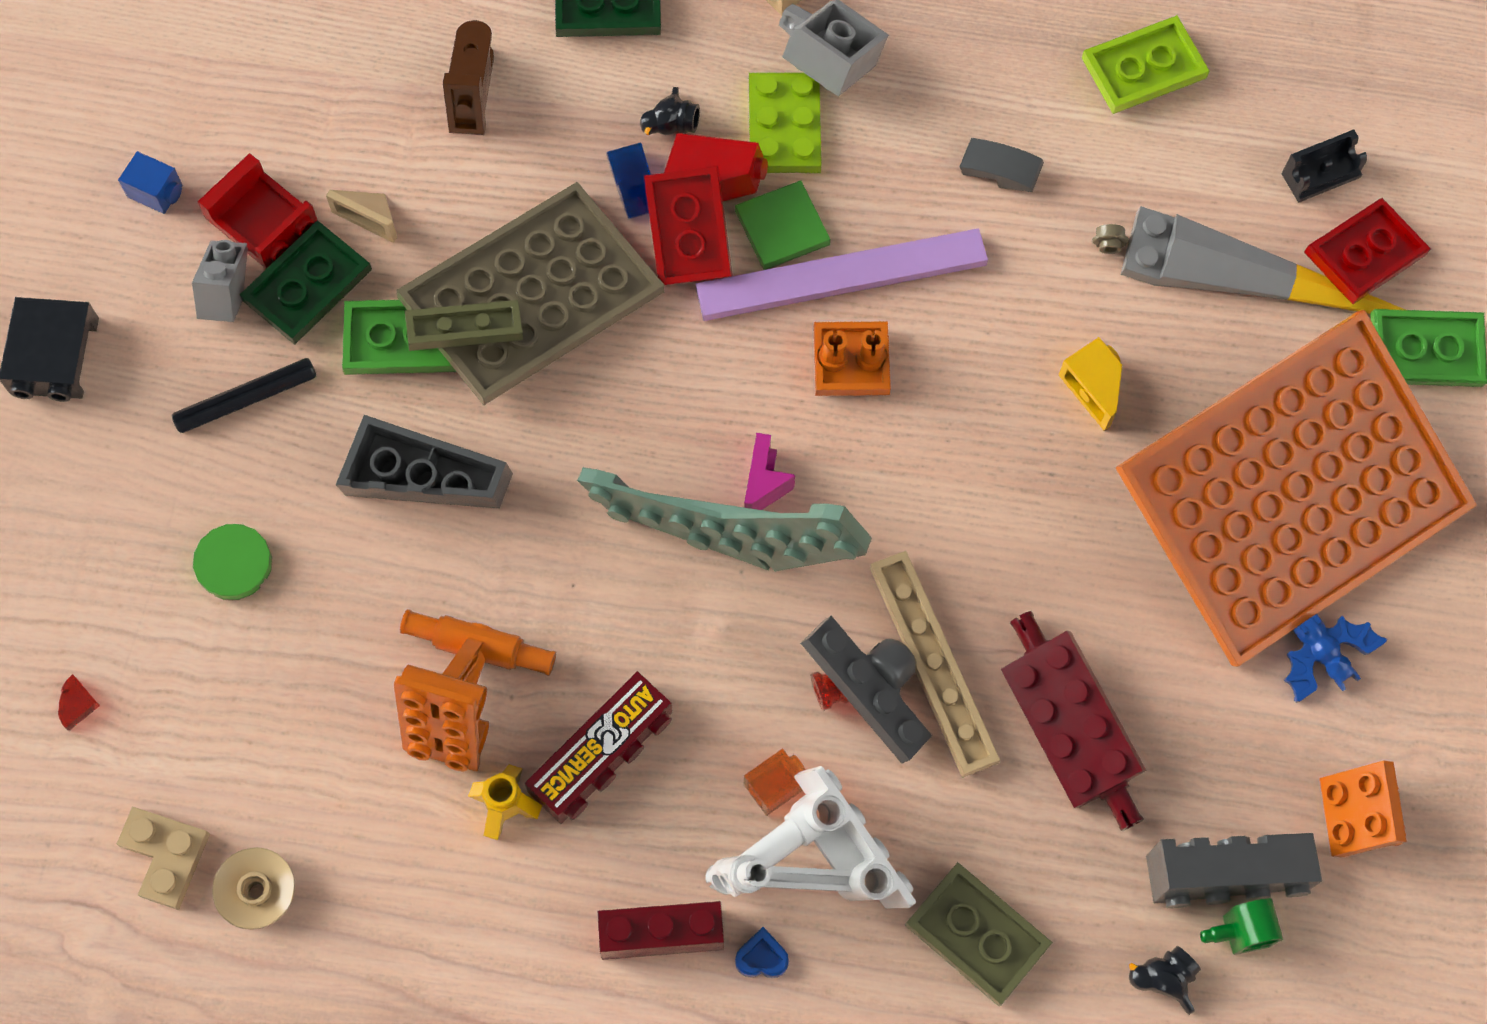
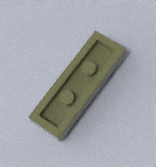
(463, 325)

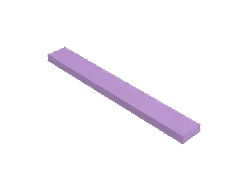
(841, 274)

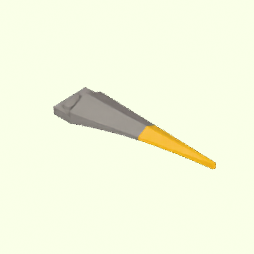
(1193, 256)

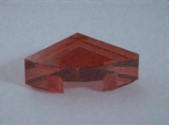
(75, 703)

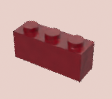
(660, 930)

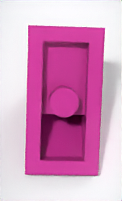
(764, 483)

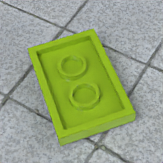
(1145, 64)
(786, 121)

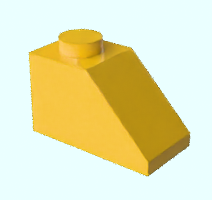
(1095, 379)

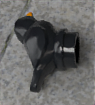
(671, 116)
(1167, 976)

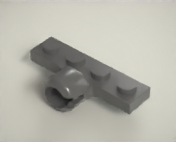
(871, 684)

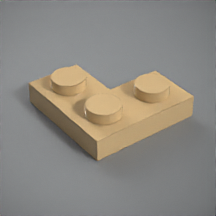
(174, 852)

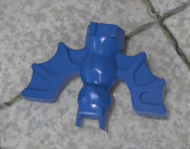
(1323, 646)

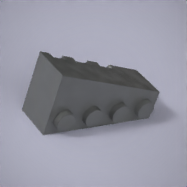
(418, 468)
(1232, 869)

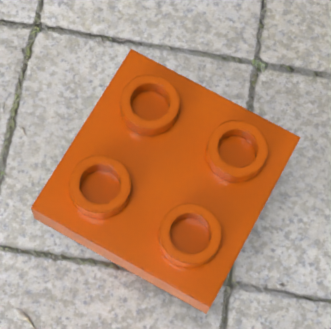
(851, 358)
(1363, 809)

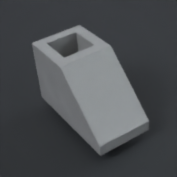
(220, 281)

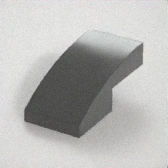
(1006, 164)

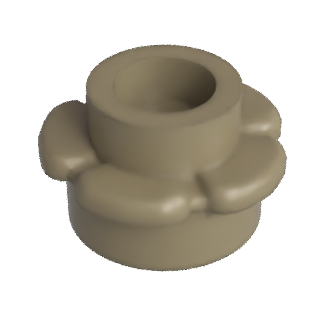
(1110, 238)

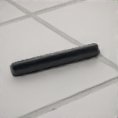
(243, 395)

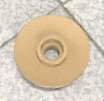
(240, 874)

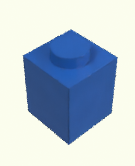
(151, 182)

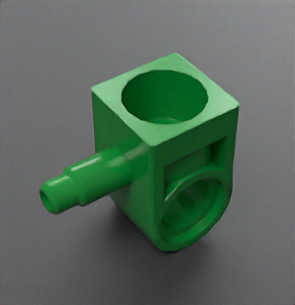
(1247, 927)

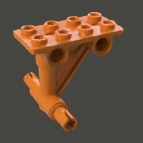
(444, 710)

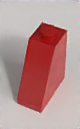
(739, 162)

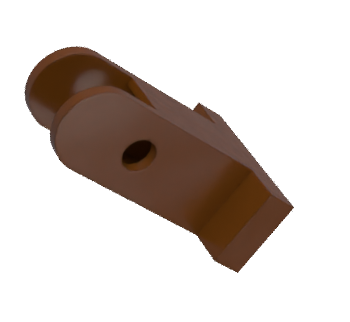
(469, 78)

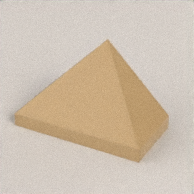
(364, 210)

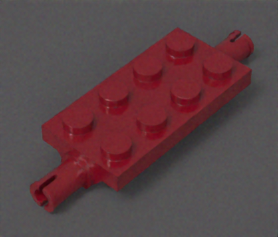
(1074, 720)

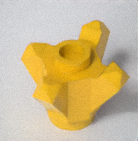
(503, 800)

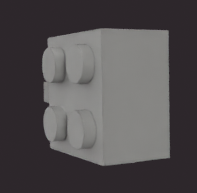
(832, 44)

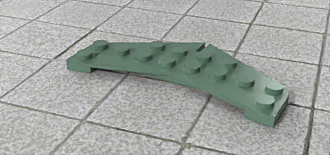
(742, 533)

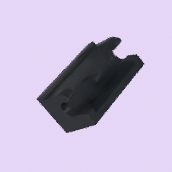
(1324, 166)

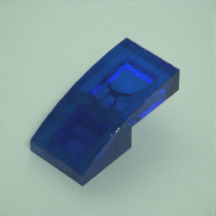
(628, 170)

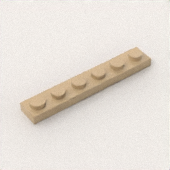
(935, 664)

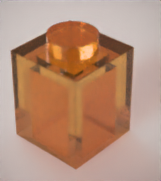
(773, 781)

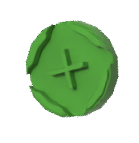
(232, 561)

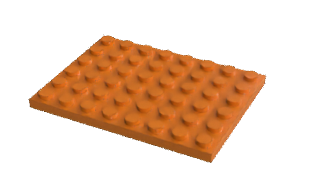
(1296, 487)

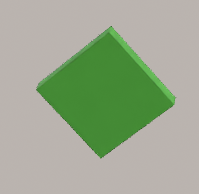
(782, 225)

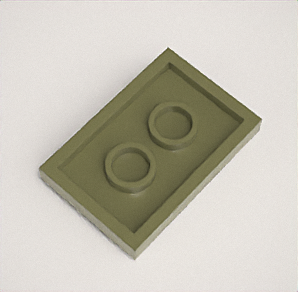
(978, 934)

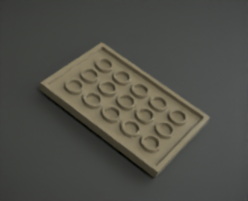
(562, 267)

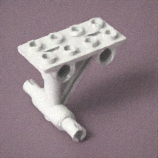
(838, 836)

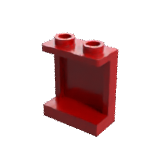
(256, 211)

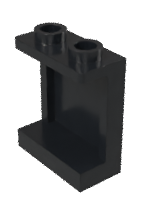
(46, 348)

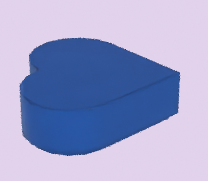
(762, 955)

